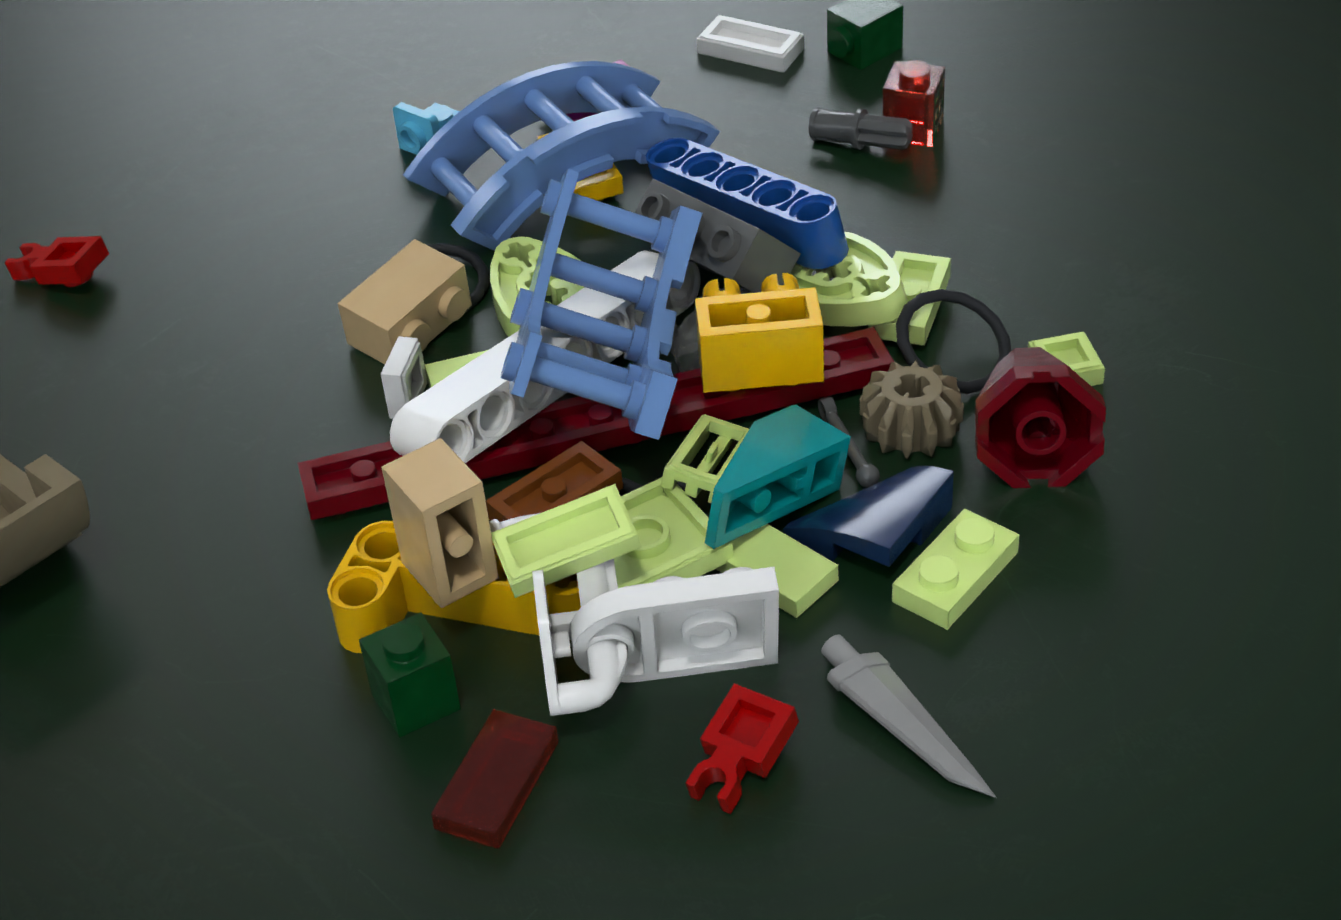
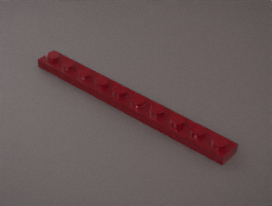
(356, 478)

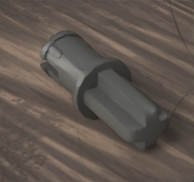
(860, 129)

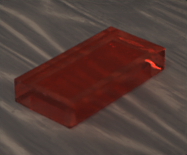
(495, 778)

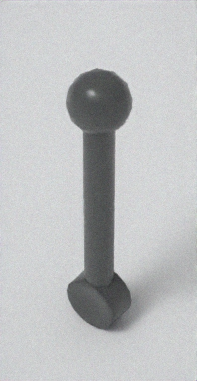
(866, 473)

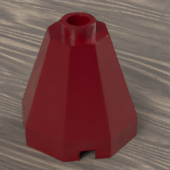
(1038, 420)

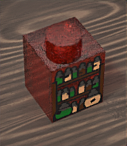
(916, 94)

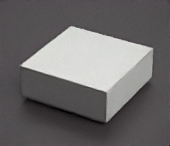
(403, 374)

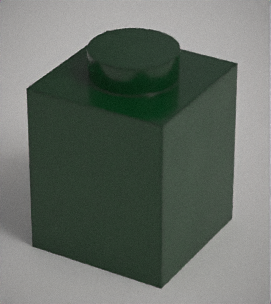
(864, 30)
(410, 674)

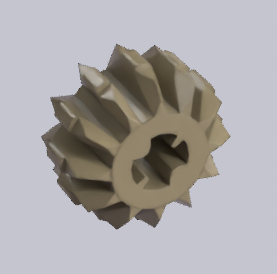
(911, 409)

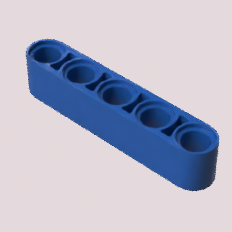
(777, 205)

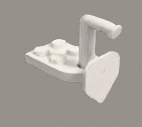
(654, 629)

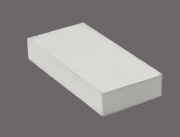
(750, 43)

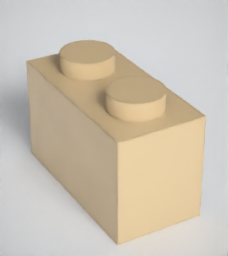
(406, 297)
(441, 522)

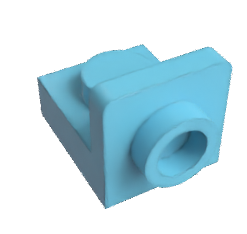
(418, 126)

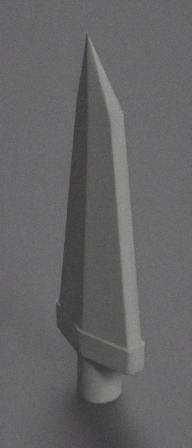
(883, 695)

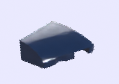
(880, 517)

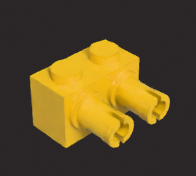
(759, 336)

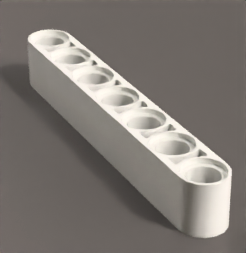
(475, 405)

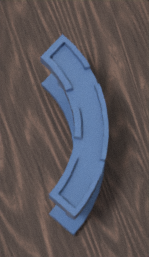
(622, 130)
(647, 384)

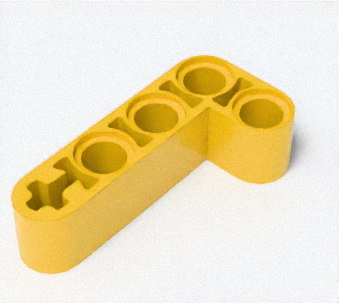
(377, 591)

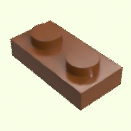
(558, 481)

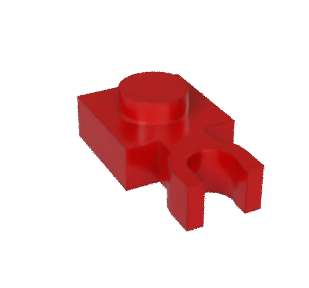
(64, 262)
(741, 738)

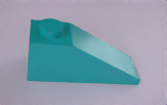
(776, 470)

